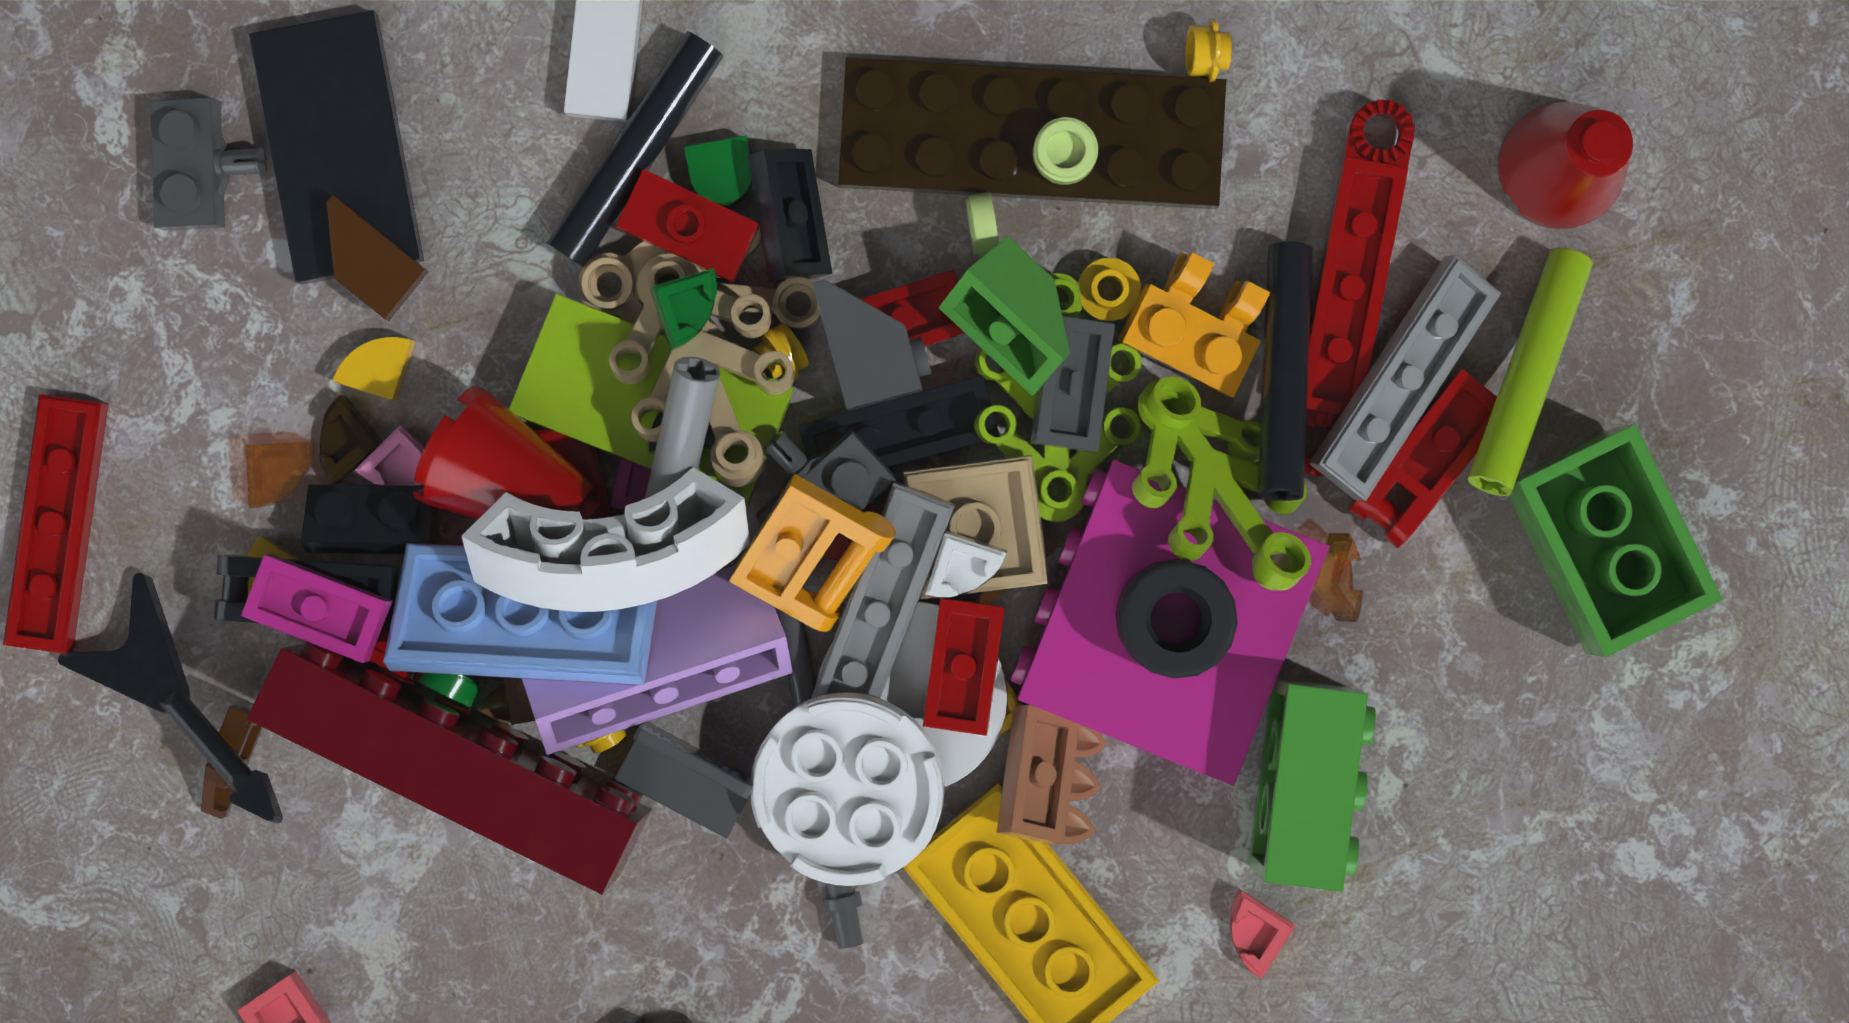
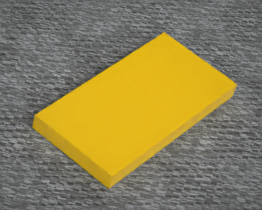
(1029, 920)

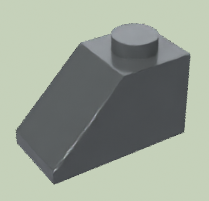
(869, 349)

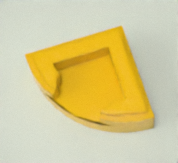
(377, 366)

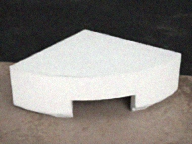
(963, 565)

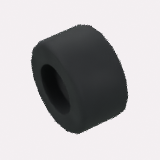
(1216, 626)

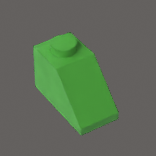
(1012, 314)

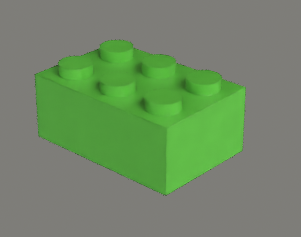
(1612, 541)
(1310, 784)

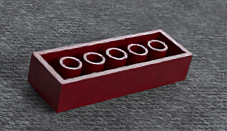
(452, 763)

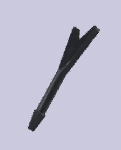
(152, 674)

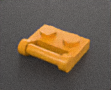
(794, 542)

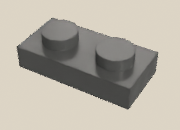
(1073, 398)

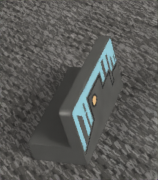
(685, 779)

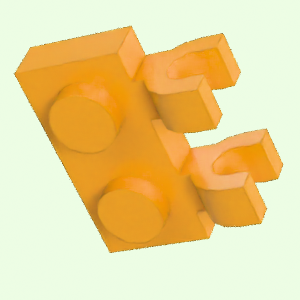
(1190, 339)

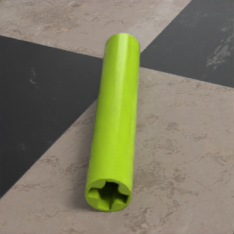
(1530, 372)

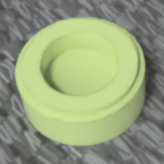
(1065, 151)
(981, 223)

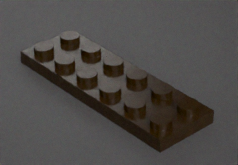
(978, 124)

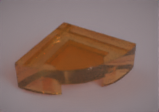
(275, 470)
(1336, 578)

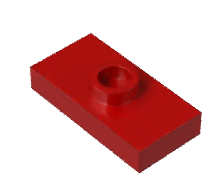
(688, 225)

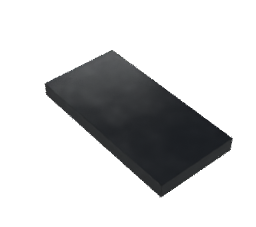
(333, 135)

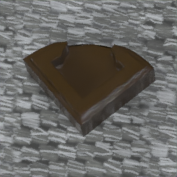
(344, 440)

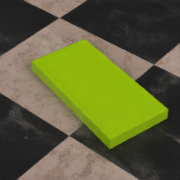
(577, 394)

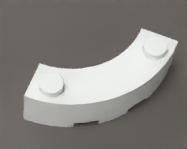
(613, 561)

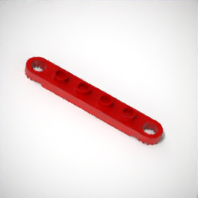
(1355, 264)

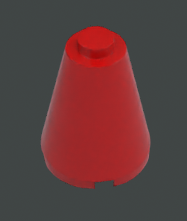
(1565, 163)
(494, 453)

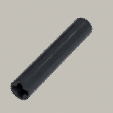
(635, 148)
(1285, 372)

